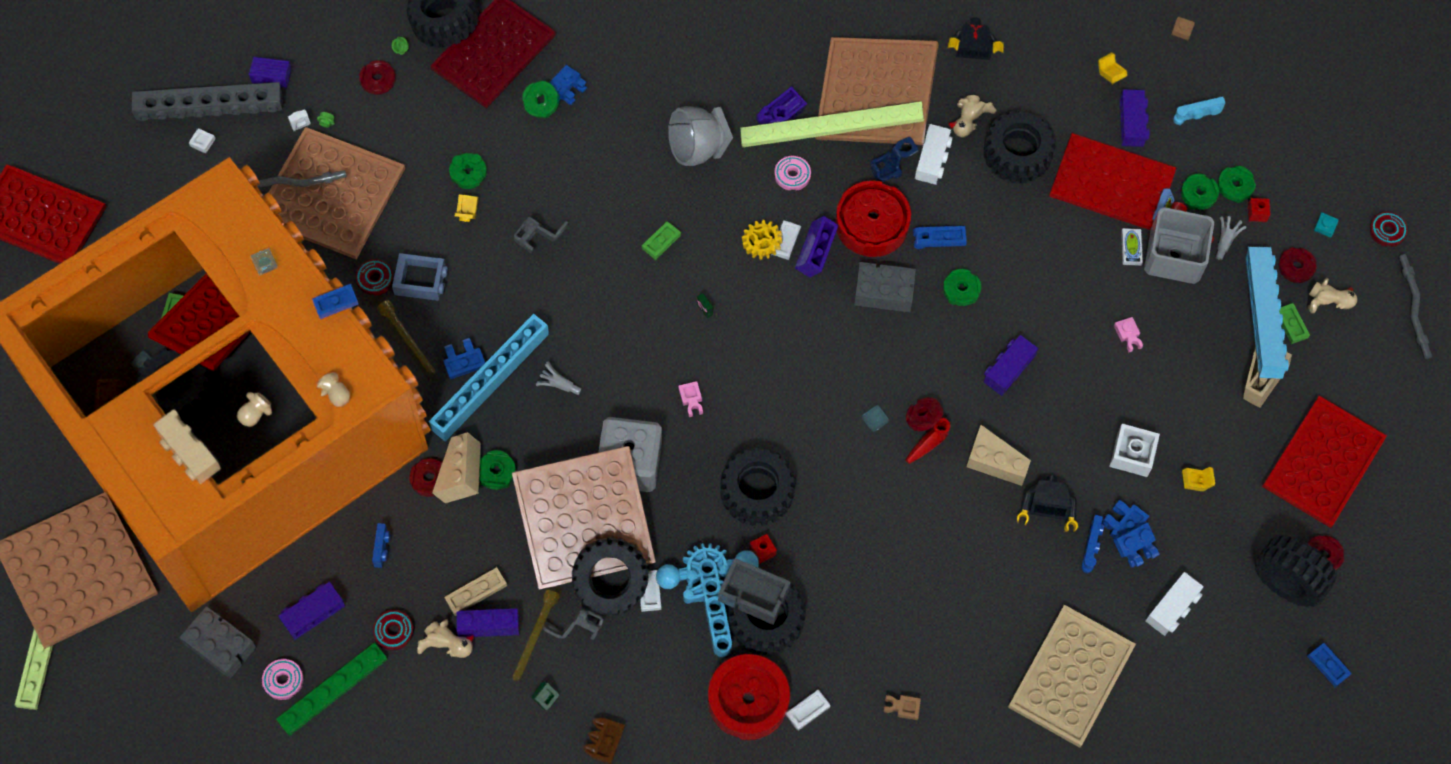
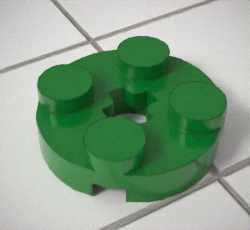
(539, 89)
(464, 161)
(1233, 192)
(1197, 201)
(959, 297)
(503, 478)

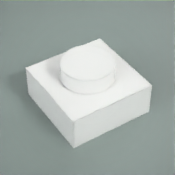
(299, 120)
(202, 140)

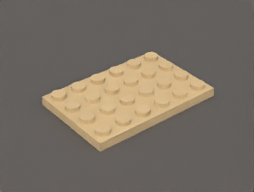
(1072, 676)

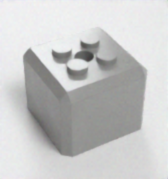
(1180, 233)
(647, 449)

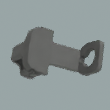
(532, 227)
(581, 618)

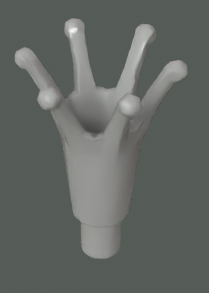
(1227, 236)
(557, 381)

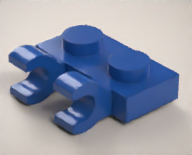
(565, 81)
(465, 362)
(1132, 518)
(1134, 540)

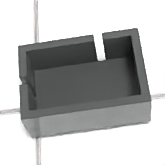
(885, 287)
(754, 591)
(217, 642)

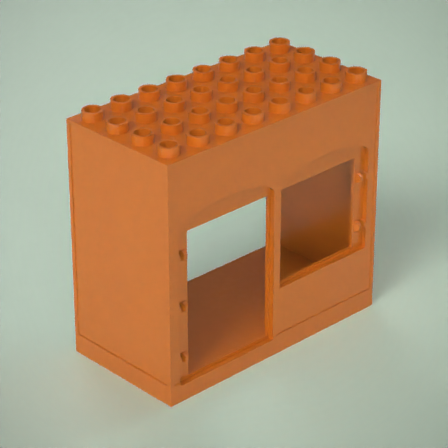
(208, 531)

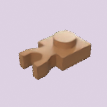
(906, 707)

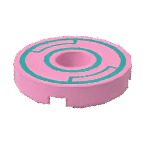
(792, 163)
(279, 668)

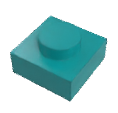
(1326, 225)

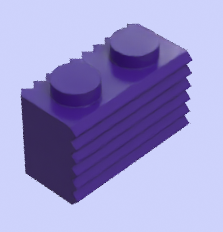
(270, 71)

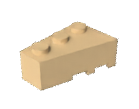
(1258, 388)
(186, 448)
(997, 458)
(459, 469)

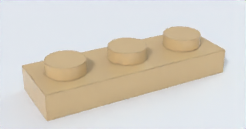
(475, 591)

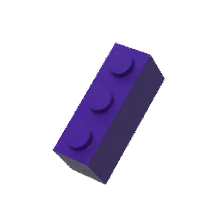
(1133, 118)
(816, 246)
(1010, 364)
(311, 610)
(488, 622)

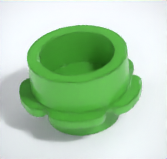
(400, 45)
(326, 119)

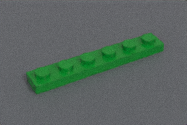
(331, 689)

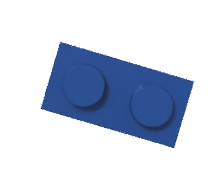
(335, 301)
(379, 553)
(1329, 665)

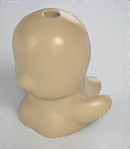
(336, 390)
(253, 410)

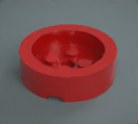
(865, 234)
(751, 676)

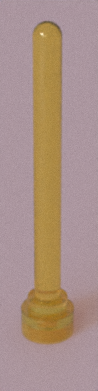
(387, 309)
(550, 599)

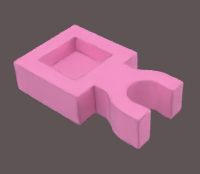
(1128, 332)
(691, 396)

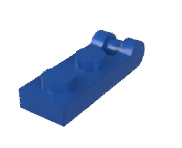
(939, 236)
(1092, 545)

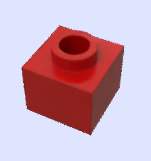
(1258, 209)
(763, 554)

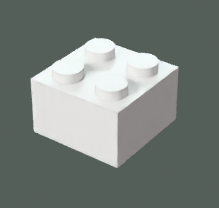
(1134, 450)

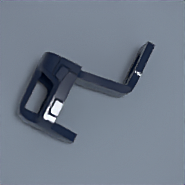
(892, 161)

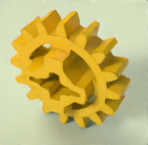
(762, 239)

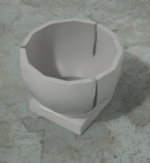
(700, 138)

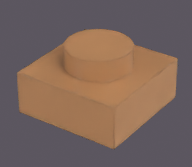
(1183, 28)

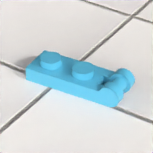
(1198, 110)

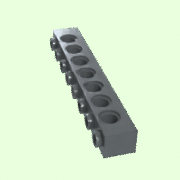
(199, 96)

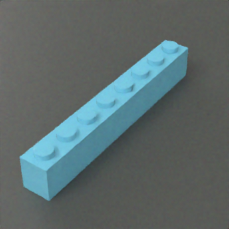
(1265, 313)
(489, 377)

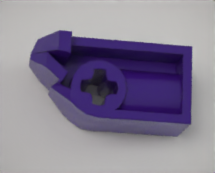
(787, 105)

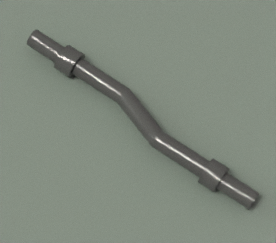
(327, 177)
(1422, 339)

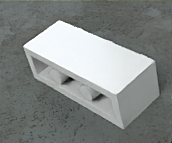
(933, 154)
(1175, 604)

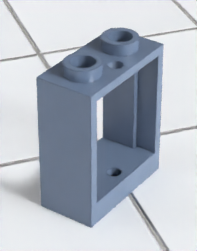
(402, 289)

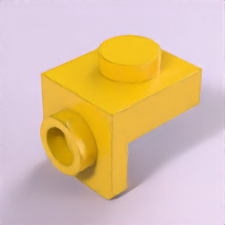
(1110, 69)
(466, 208)
(1198, 479)

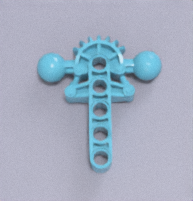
(669, 577)

